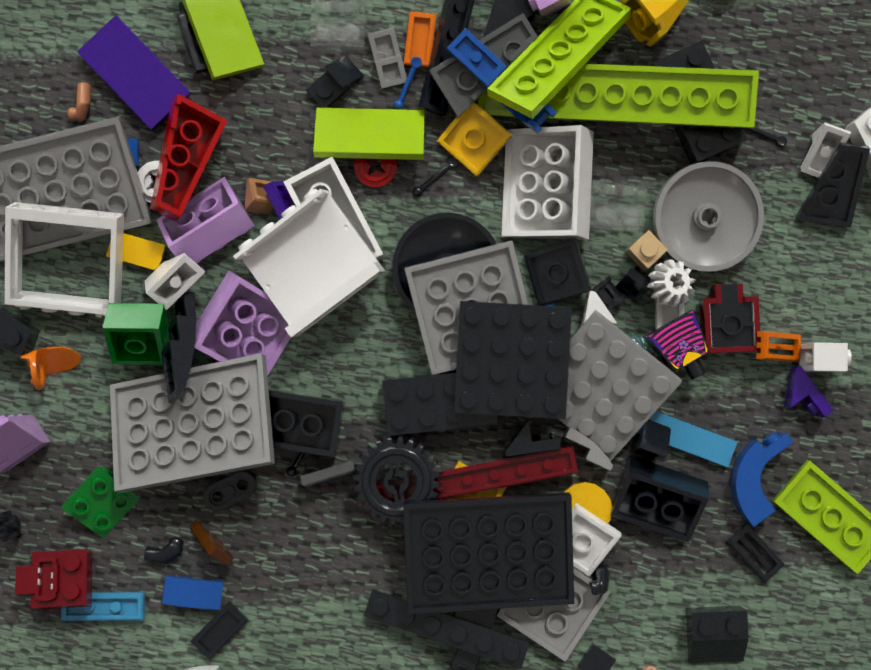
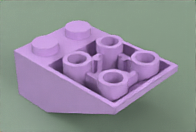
(19, 439)

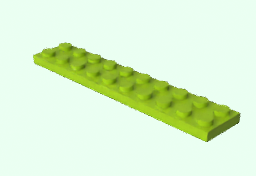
(653, 96)

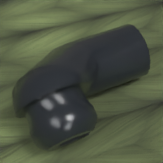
(167, 553)
(601, 584)

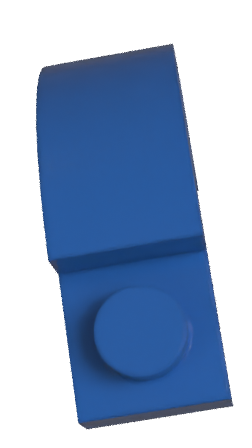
(746, 477)

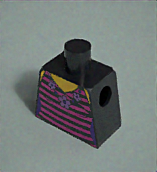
(680, 344)

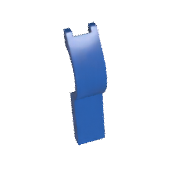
(487, 69)

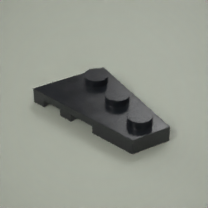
(837, 188)

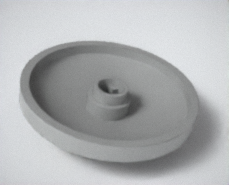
(708, 216)

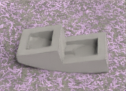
(387, 57)
(593, 452)

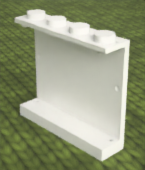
(310, 261)

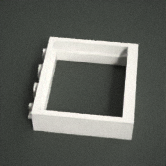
(49, 302)

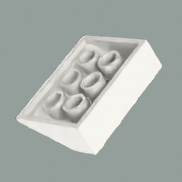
(548, 183)

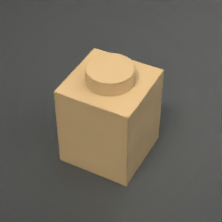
(646, 250)

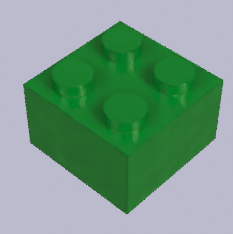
(136, 333)

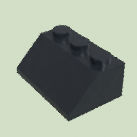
(660, 498)

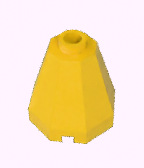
(655, 14)

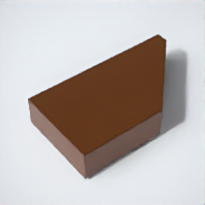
(211, 544)

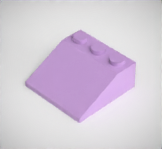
(241, 323)

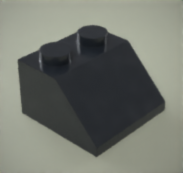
(716, 634)

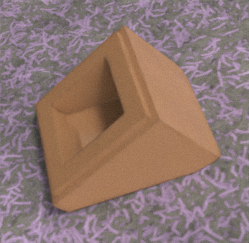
(256, 197)

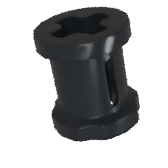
(604, 296)

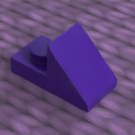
(802, 387)

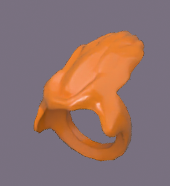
(50, 361)

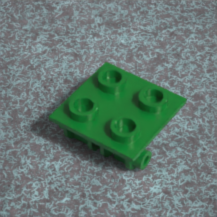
(98, 504)

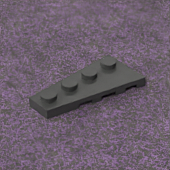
(461, 86)

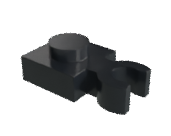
(9, 526)

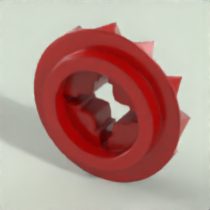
(377, 178)

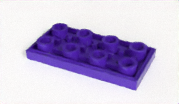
(133, 72)

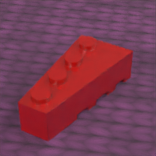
(184, 154)

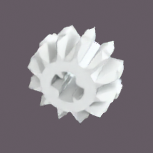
(671, 283)

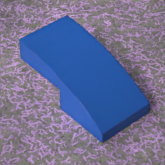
(192, 592)

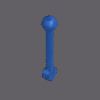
(416, 62)

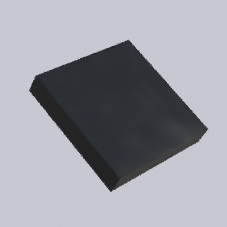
(557, 272)

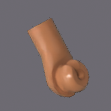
(82, 103)

